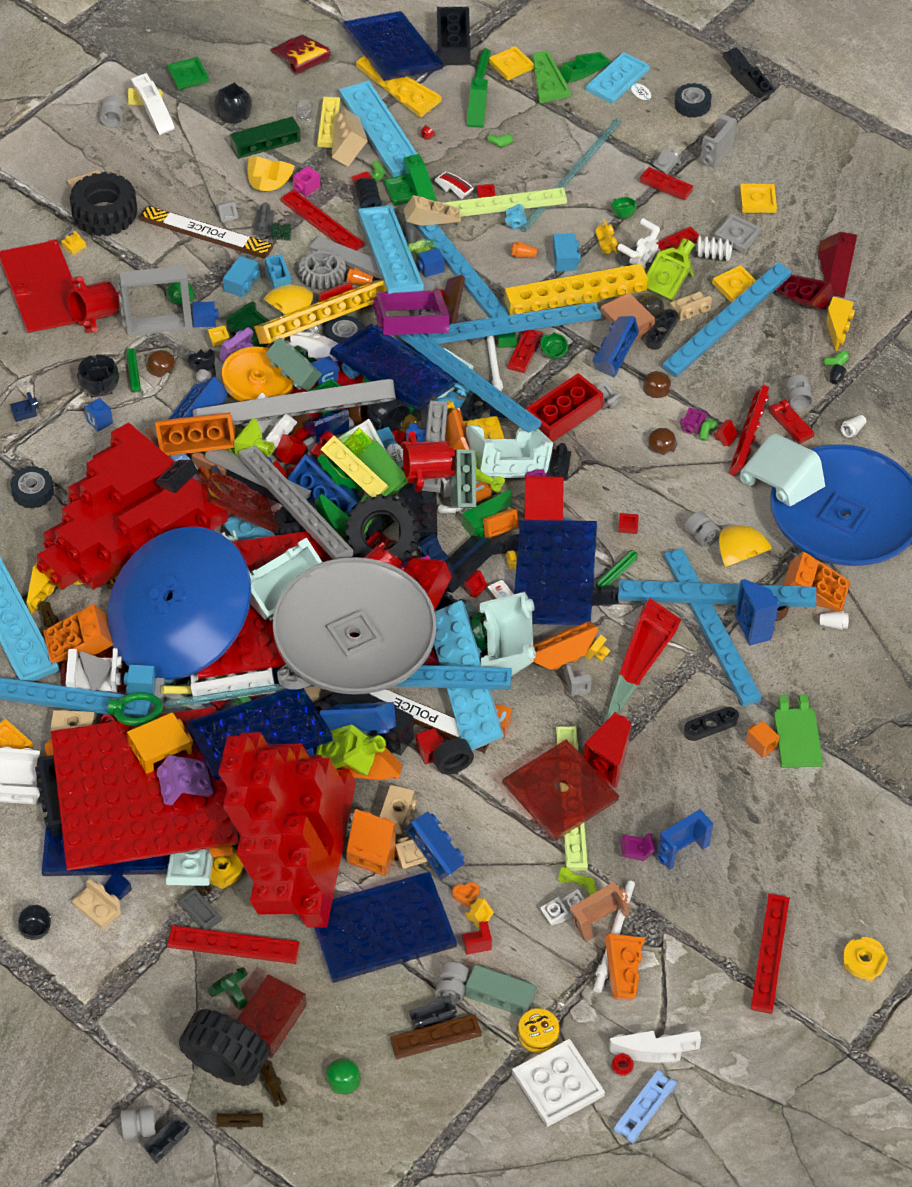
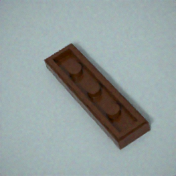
(453, 296)
(435, 1036)

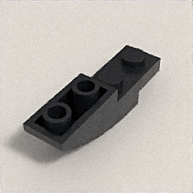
(749, 77)

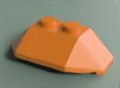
(456, 430)
(565, 646)
(383, 767)

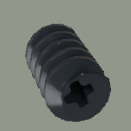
(367, 193)

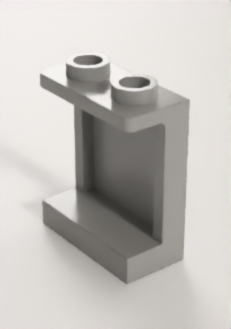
(716, 148)

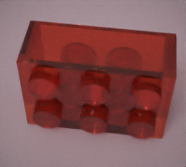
(273, 1011)

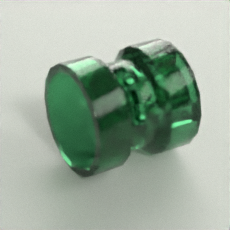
(281, 231)

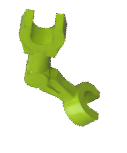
(496, 482)
(567, 876)

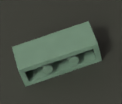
(293, 364)
(464, 480)
(500, 990)

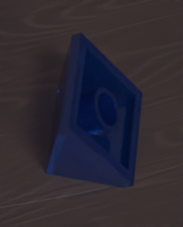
(333, 422)

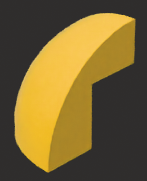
(268, 174)
(289, 298)
(741, 543)

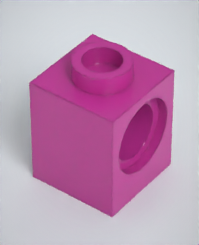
(306, 181)

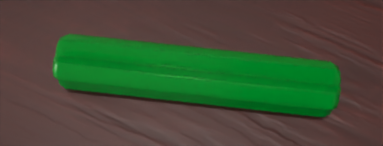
(482, 64)
(133, 370)
(613, 573)

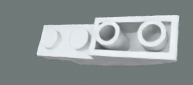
(153, 103)
(315, 344)
(647, 1048)

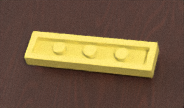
(330, 108)
(354, 467)

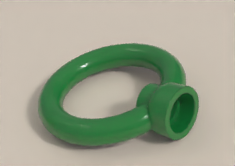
(117, 706)

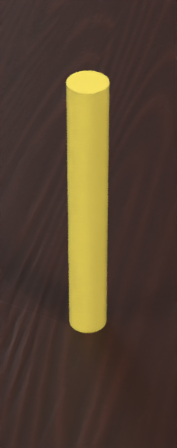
(176, 690)

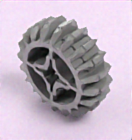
(322, 269)

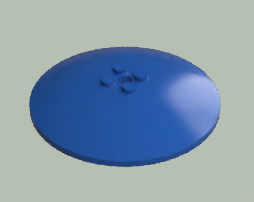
(867, 488)
(206, 607)

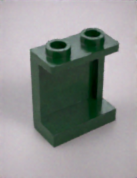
(244, 318)

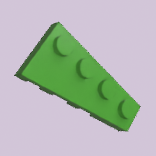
(548, 78)

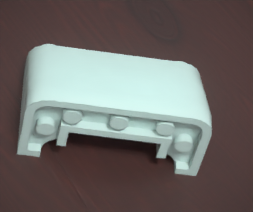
(510, 456)
(787, 467)
(275, 576)
(509, 632)

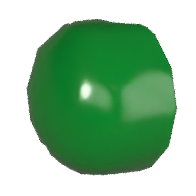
(623, 207)
(174, 293)
(554, 346)
(343, 1076)

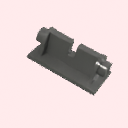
(264, 220)

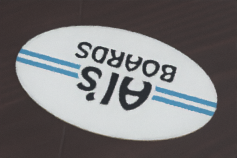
(641, 91)
(396, 454)

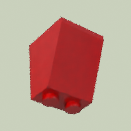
(543, 498)
(608, 748)

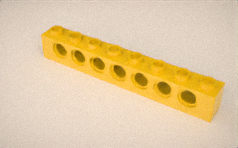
(575, 289)
(319, 312)

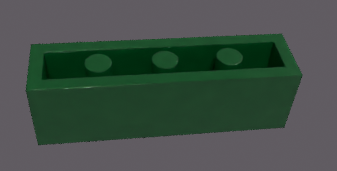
(265, 137)

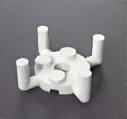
(646, 247)

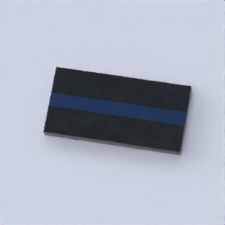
(469, 559)

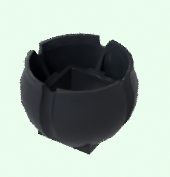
(233, 103)
(97, 369)
(388, 414)

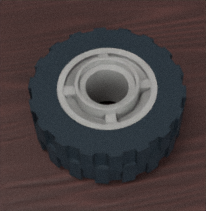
(692, 100)
(342, 328)
(32, 487)

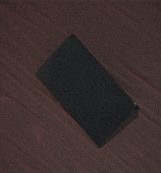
(177, 475)

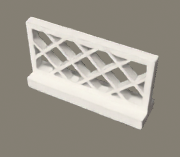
(231, 682)

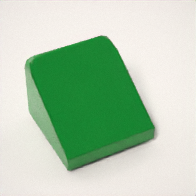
(507, 340)

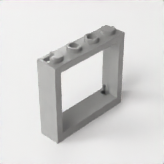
(161, 323)

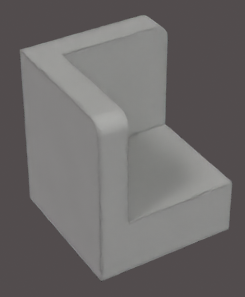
(577, 682)

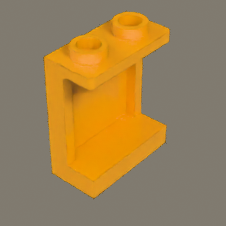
(159, 740)

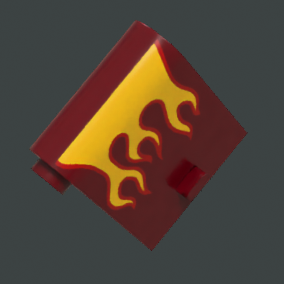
(302, 53)

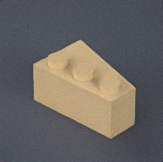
(347, 137)

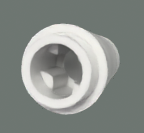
(853, 426)
(835, 620)

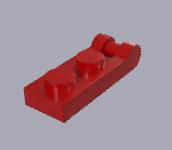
(791, 421)

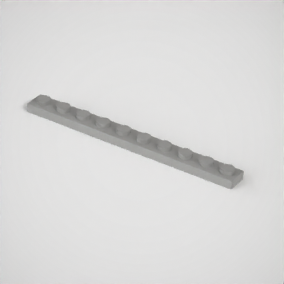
(295, 503)

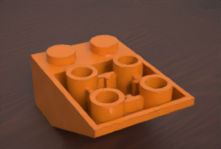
(809, 572)
(81, 631)
(371, 842)

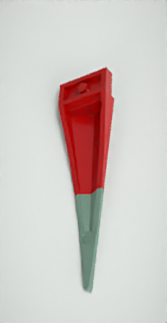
(649, 637)

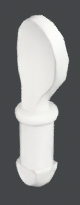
(447, 509)

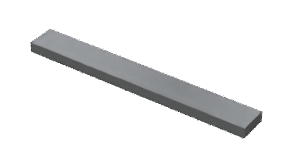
(358, 260)

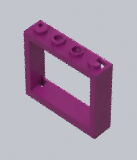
(411, 301)

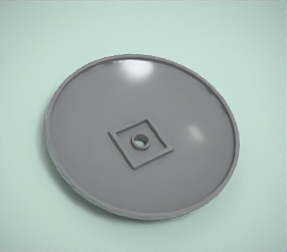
(358, 597)

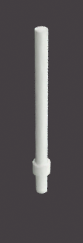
(497, 382)
(603, 970)

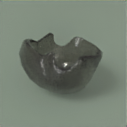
(652, 303)

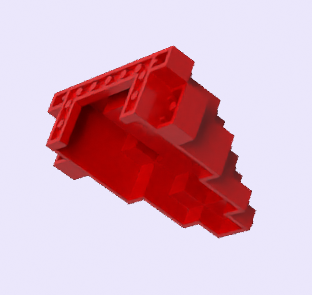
(119, 512)
(290, 823)

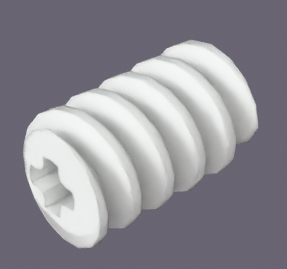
(714, 248)

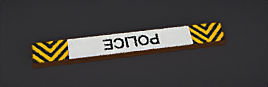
(206, 232)
(424, 715)

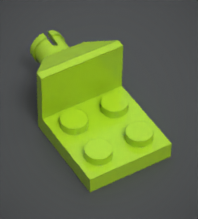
(670, 270)
(251, 437)
(352, 748)

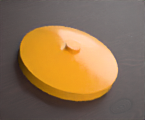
(250, 373)

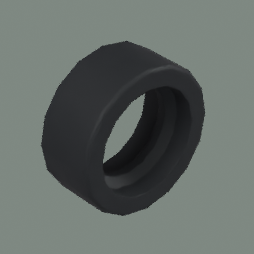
(444, 755)

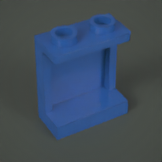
(692, 828)

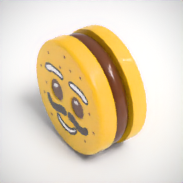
(538, 1030)

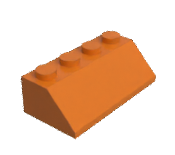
(196, 433)

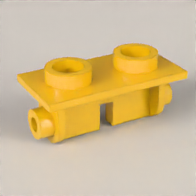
(605, 233)

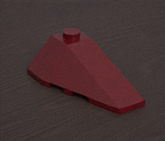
(836, 260)
(807, 291)

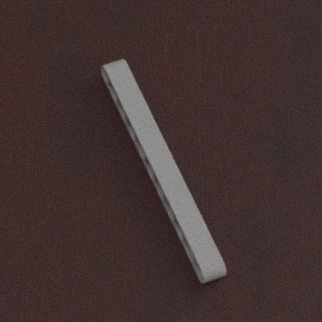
(305, 402)

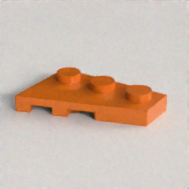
(623, 964)

